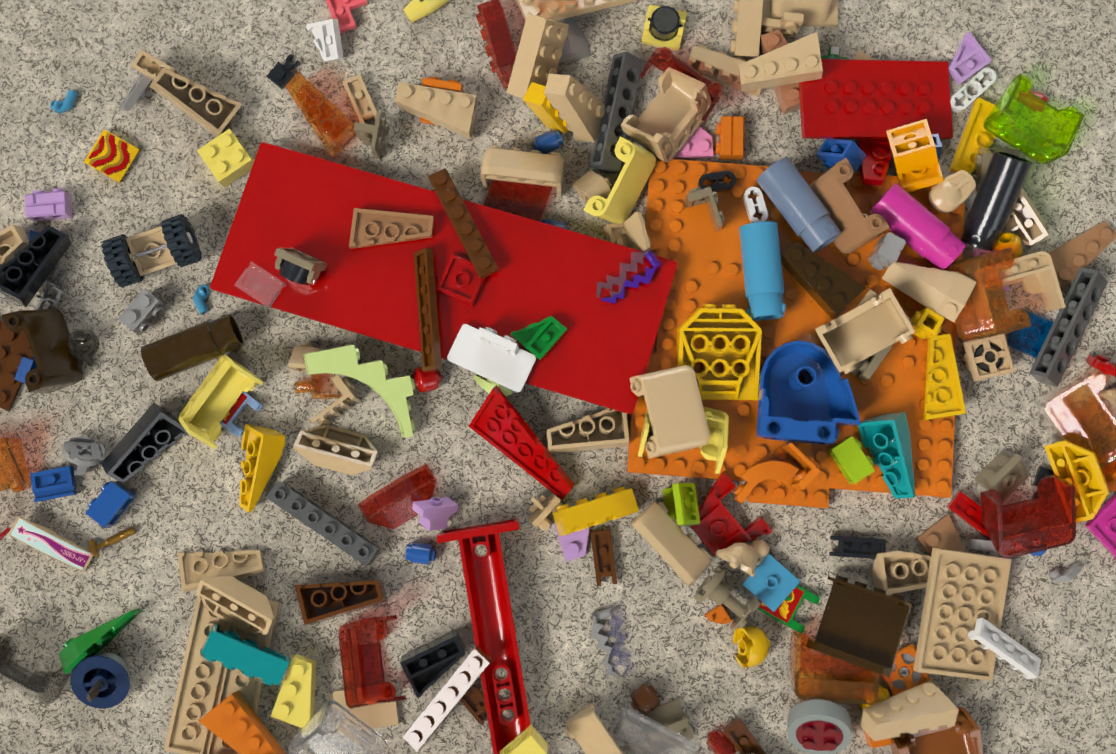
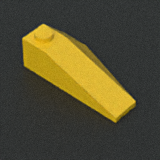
(263, 452)

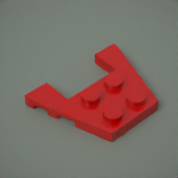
(717, 525)

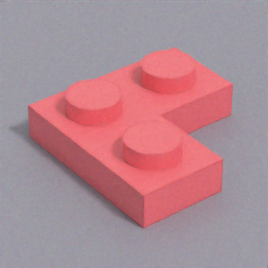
(341, 10)

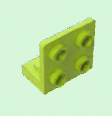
(682, 503)

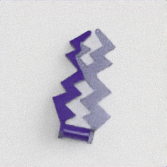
(621, 280)

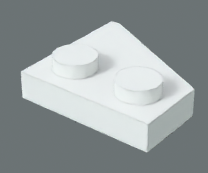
(327, 39)

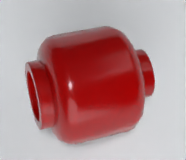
(426, 380)

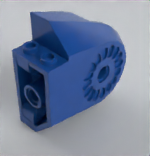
(806, 409)

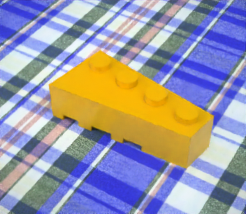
(595, 512)

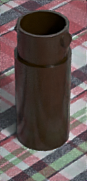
(191, 347)

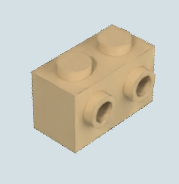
(592, 185)

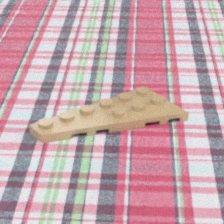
(563, 9)

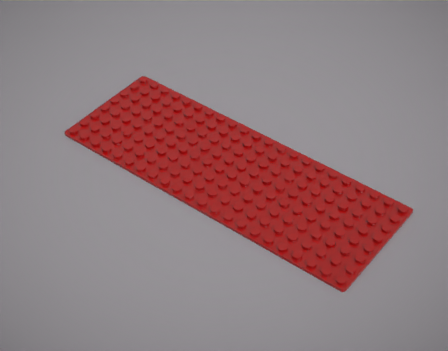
(373, 292)

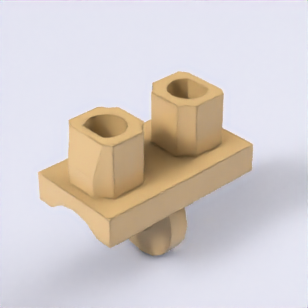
(541, 509)

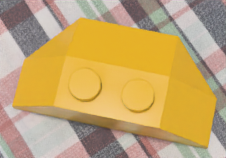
(1083, 471)

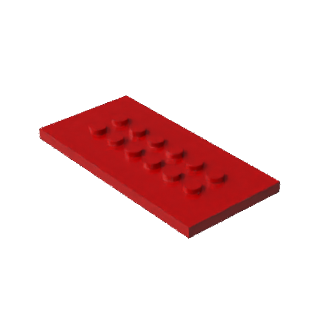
(875, 96)

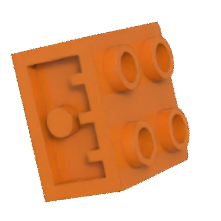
(810, 466)

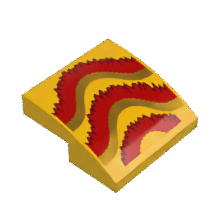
(111, 156)

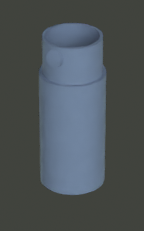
(798, 204)

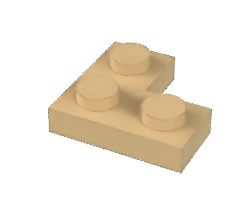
(788, 25)

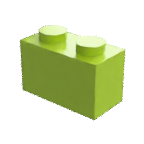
(851, 460)

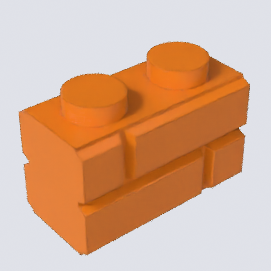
(730, 138)

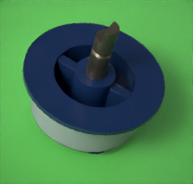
(101, 680)

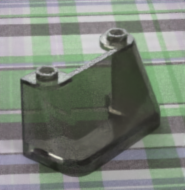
(40, 686)

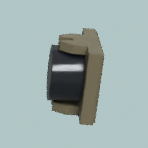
(298, 266)

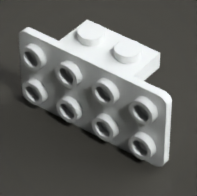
(492, 356)

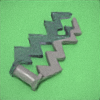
(612, 651)

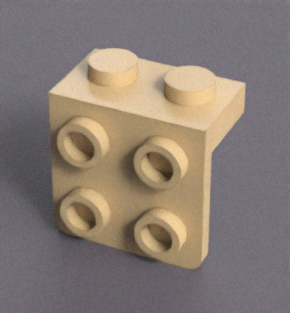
(630, 233)

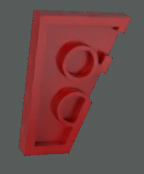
(876, 161)

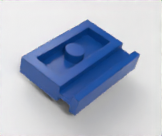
(53, 483)

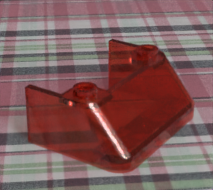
(363, 662)

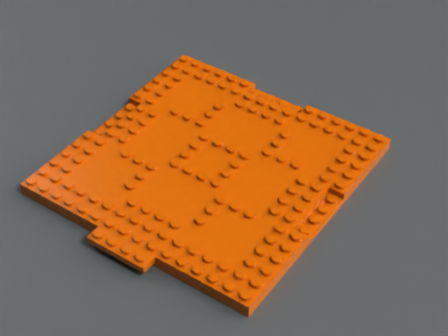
(712, 273)

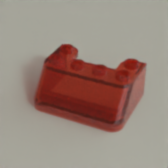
(1031, 523)

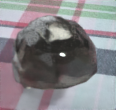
(83, 345)

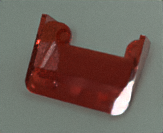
(664, 58)

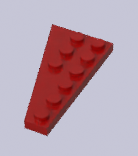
(509, 433)

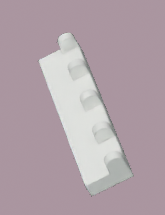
(1006, 648)

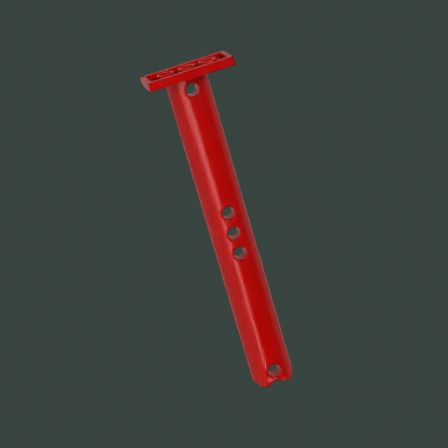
(493, 626)

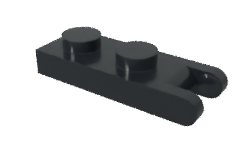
(858, 547)

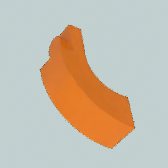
(772, 470)

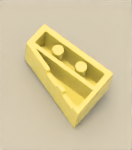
(297, 694)

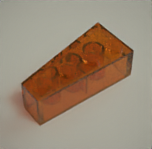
(326, 119)

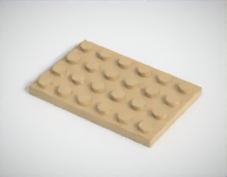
(957, 594)

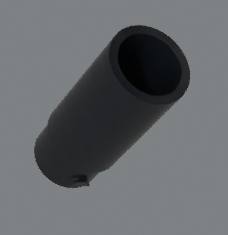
(995, 199)

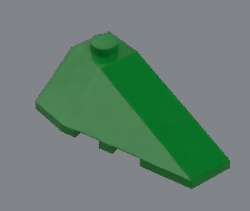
(93, 641)

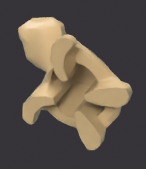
(744, 555)

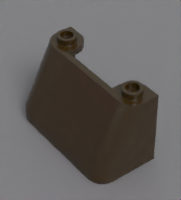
(48, 341)

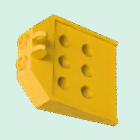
(729, 325)

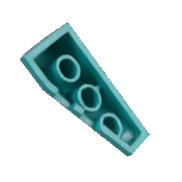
(890, 446)

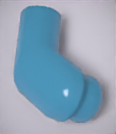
(64, 105)
(200, 298)

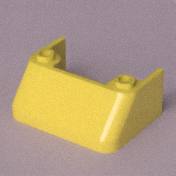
(214, 399)
(718, 428)

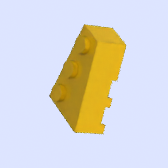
(543, 108)

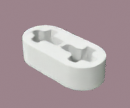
(750, 206)

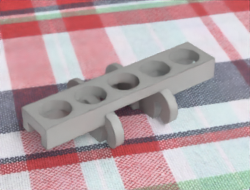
(56, 288)

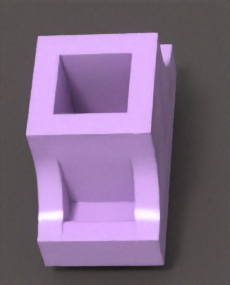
(435, 512)

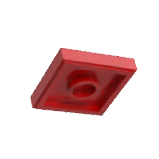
(460, 280)

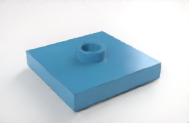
(771, 582)

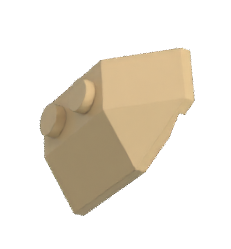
(1026, 221)
(336, 449)
(236, 603)

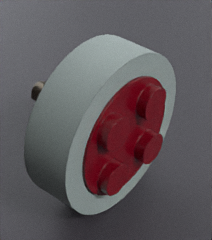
(819, 727)

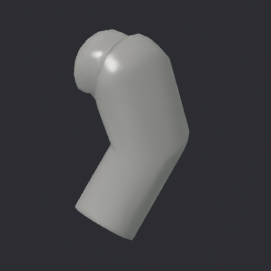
(1066, 575)

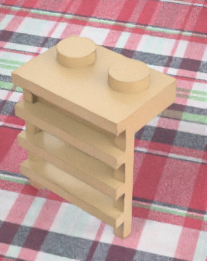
(347, 388)

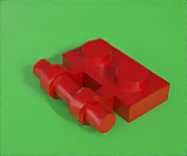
(1102, 364)

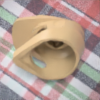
(952, 192)

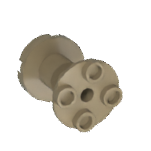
(720, 593)

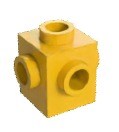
(931, 319)

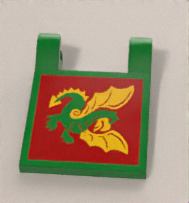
(789, 607)

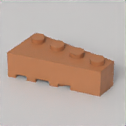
(786, 94)

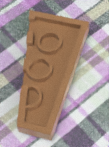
(387, 227)
(1080, 252)
(941, 536)

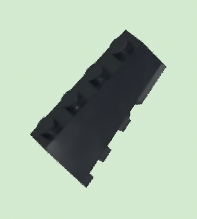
(30, 267)
(142, 443)

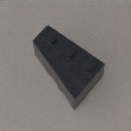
(431, 661)

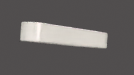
(975, 83)

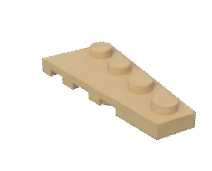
(235, 564)

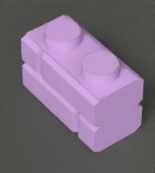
(49, 205)

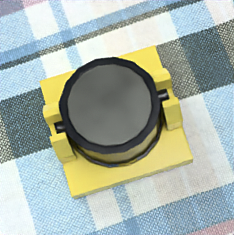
(664, 25)

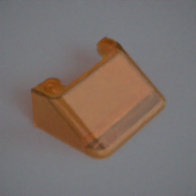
(1085, 418)

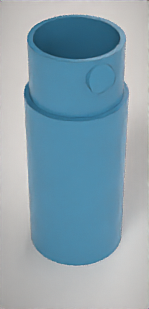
(762, 270)

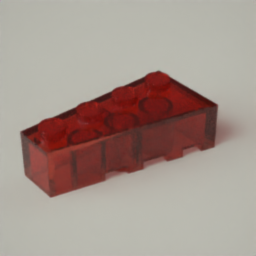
(499, 40)

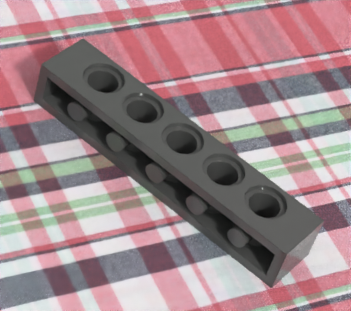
(619, 104)
(1068, 327)
(323, 523)

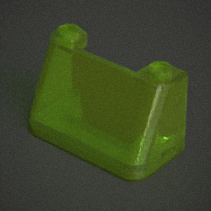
(1032, 123)

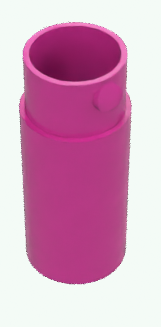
(918, 227)

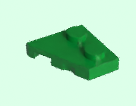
(540, 336)

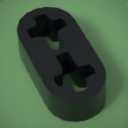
(716, 177)

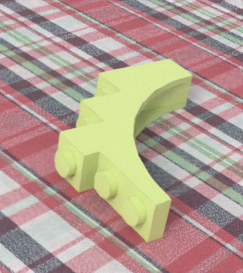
(392, 390)

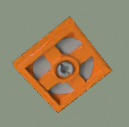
(902, 674)

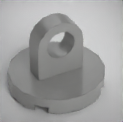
(83, 453)

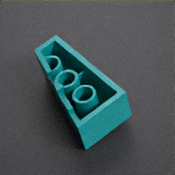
(244, 656)

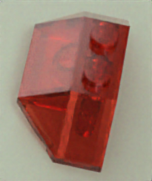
(394, 502)

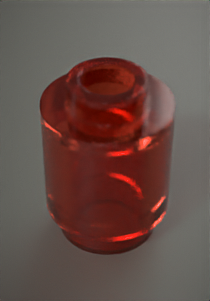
(720, 743)

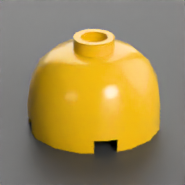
(752, 646)

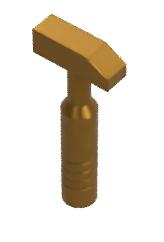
(93, 546)

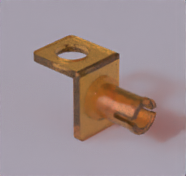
(314, 387)

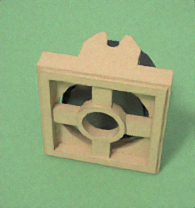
(985, 358)

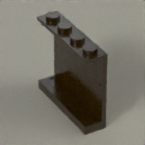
(862, 625)

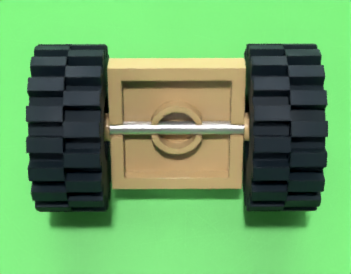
(151, 250)

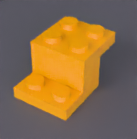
(915, 156)

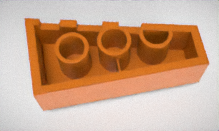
(240, 727)

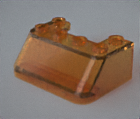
(986, 308)
(828, 677)

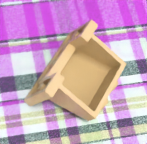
(816, 12)

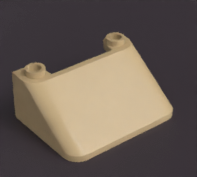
(591, 733)

